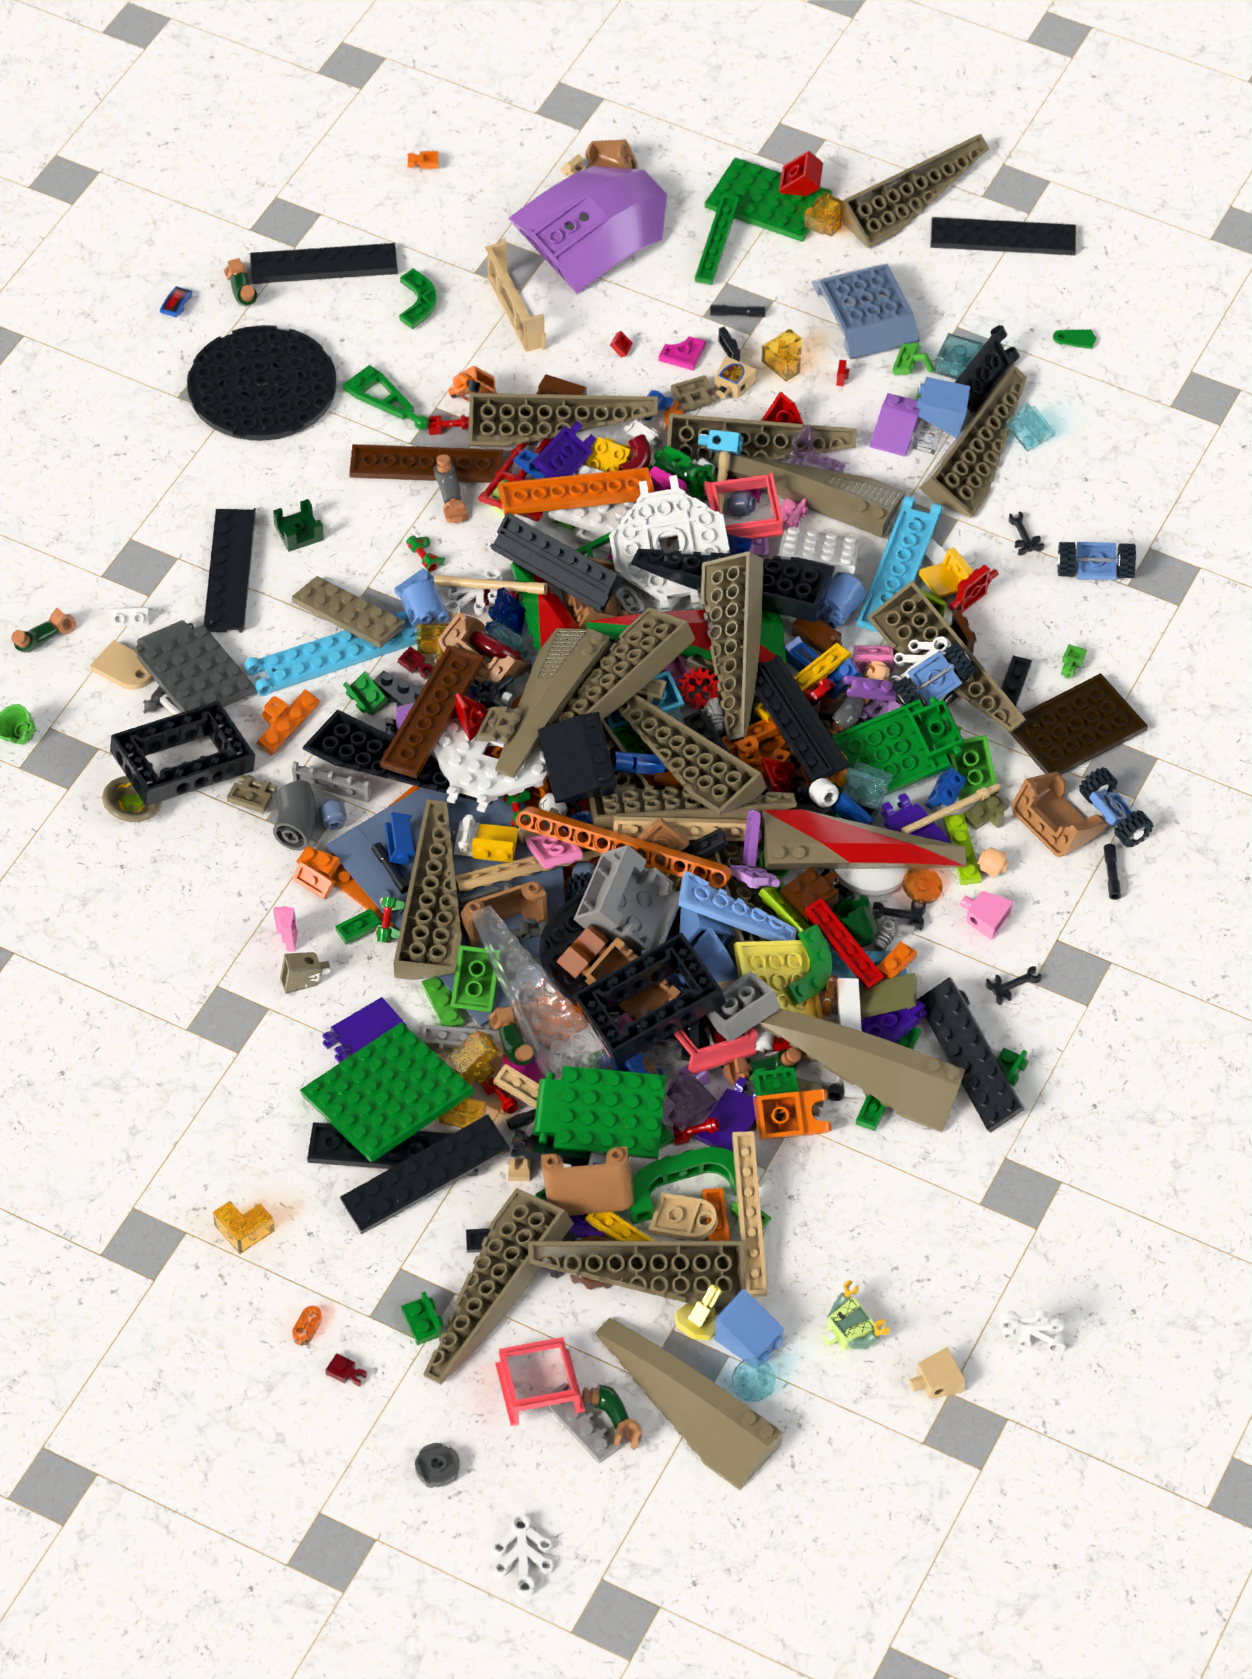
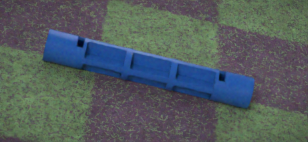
(637, 763)

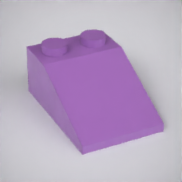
(895, 425)

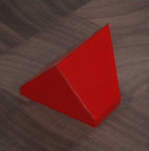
(783, 411)
(469, 714)
(778, 775)

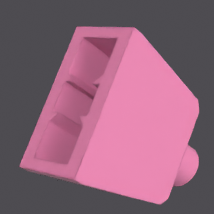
(987, 912)

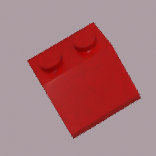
(801, 175)

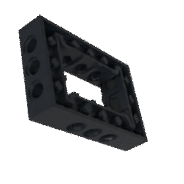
(210, 720)
(636, 976)

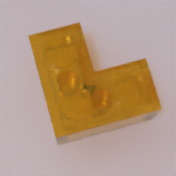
(825, 215)
(783, 354)
(428, 639)
(474, 1057)
(464, 1112)
(245, 1229)

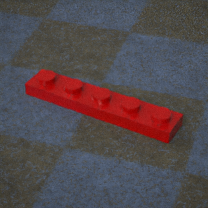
(844, 944)

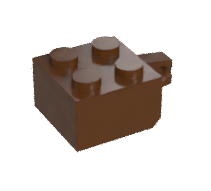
(809, 888)

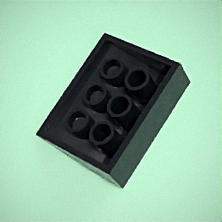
(577, 758)

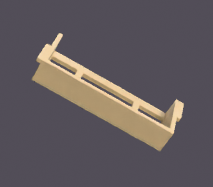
(528, 329)

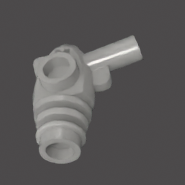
(715, 715)
(888, 931)

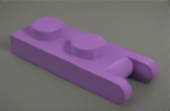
(870, 688)
(752, 836)

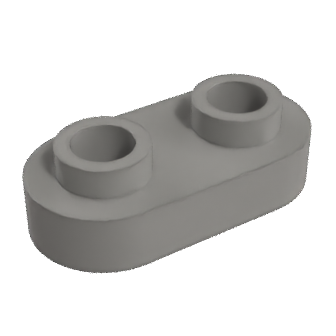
(632, 604)

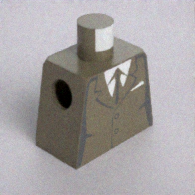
(301, 971)

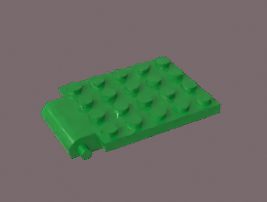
(905, 742)
(601, 1111)

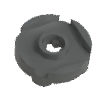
(437, 1477)

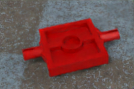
(973, 588)

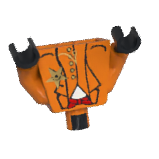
(472, 381)

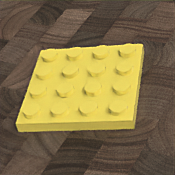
(778, 966)

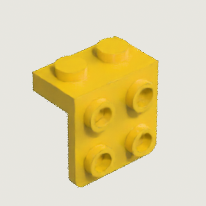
(608, 455)
(945, 577)
(495, 843)

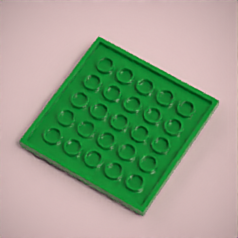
(386, 1092)

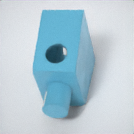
(730, 441)

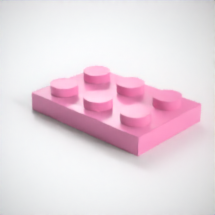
(552, 851)

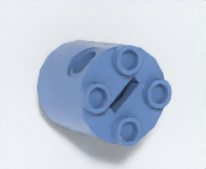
(842, 599)
(424, 604)

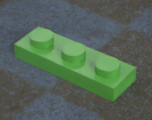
(441, 1001)

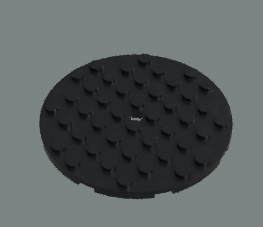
(227, 390)

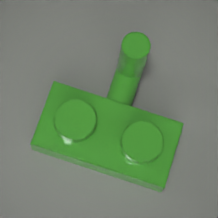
(908, 356)

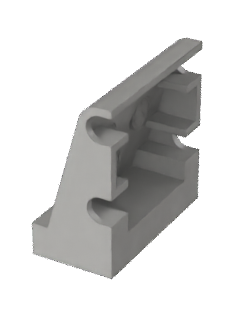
(629, 901)

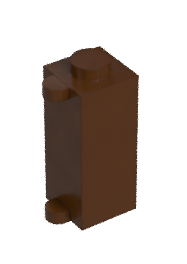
(556, 386)
(816, 635)

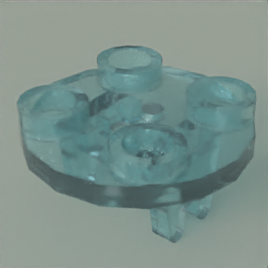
(763, 1376)

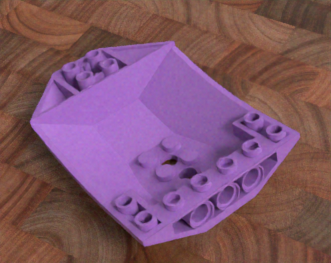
(623, 213)

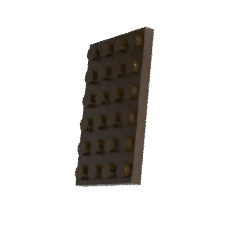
(1077, 726)

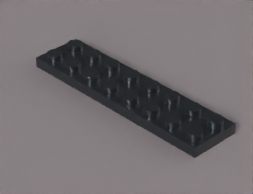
(1003, 236)
(968, 1049)
(332, 1148)
(424, 1173)

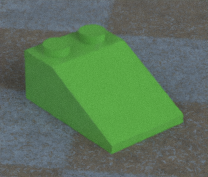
(974, 765)
(474, 980)

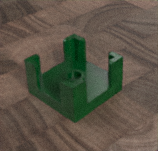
(299, 528)

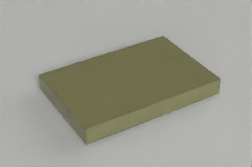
(888, 996)

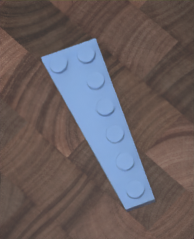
(714, 903)

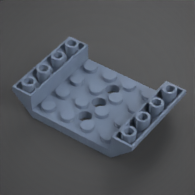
(871, 324)

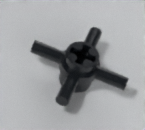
(489, 693)

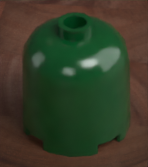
(858, 918)

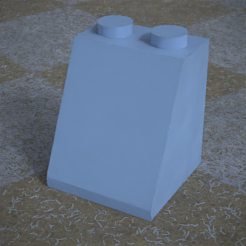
(943, 404)
(695, 925)
(748, 1329)

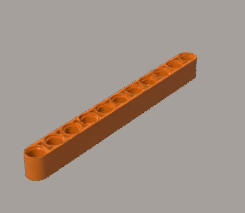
(614, 839)

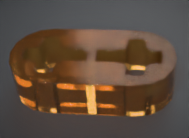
(303, 1323)

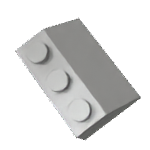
(746, 1005)

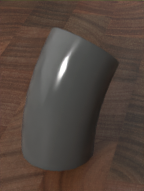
(295, 815)

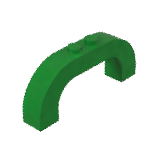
(677, 1168)

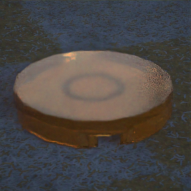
(922, 885)
(830, 991)

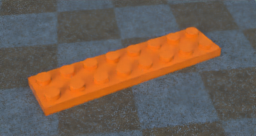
(573, 491)

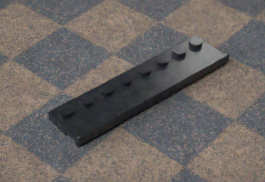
(323, 263)
(555, 562)
(229, 570)
(797, 721)

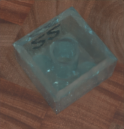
(955, 355)

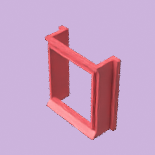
(753, 529)
(719, 1053)
(514, 1405)

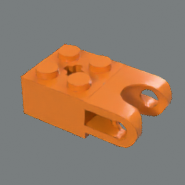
(796, 1115)

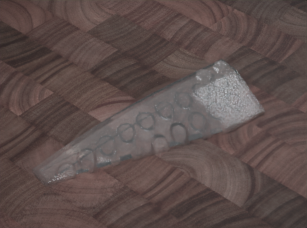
(543, 1013)

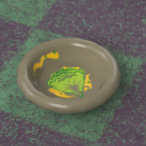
(124, 802)

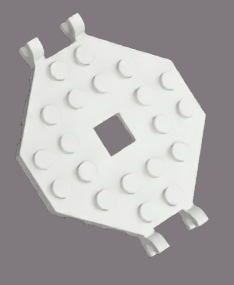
(663, 516)
(475, 773)

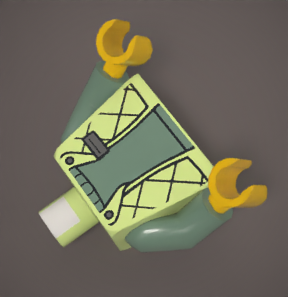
(851, 1324)

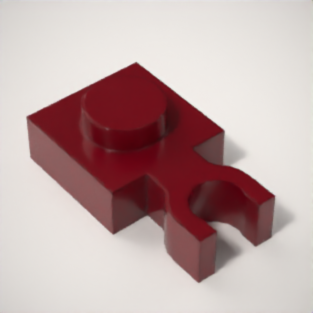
(413, 661)
(343, 1369)

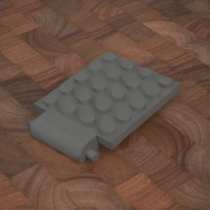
(192, 666)

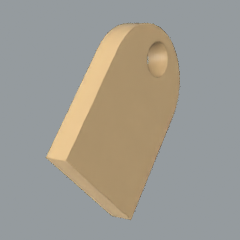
(121, 667)
(682, 1217)

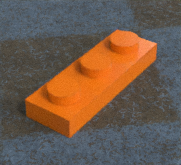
(717, 1199)

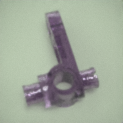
(806, 438)

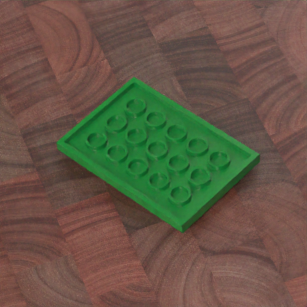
(761, 200)

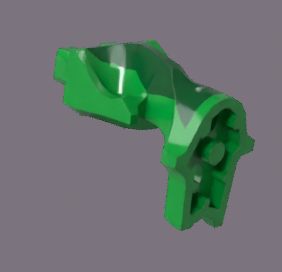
(692, 474)

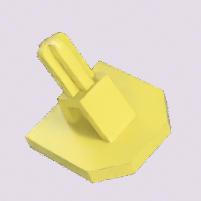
(699, 1319)

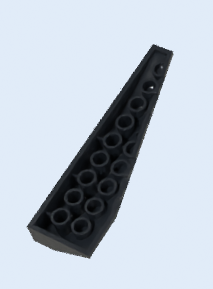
(790, 586)
(361, 747)

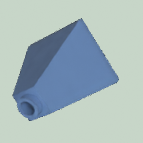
(714, 957)

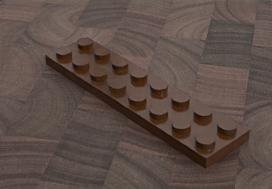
(419, 462)
(431, 712)

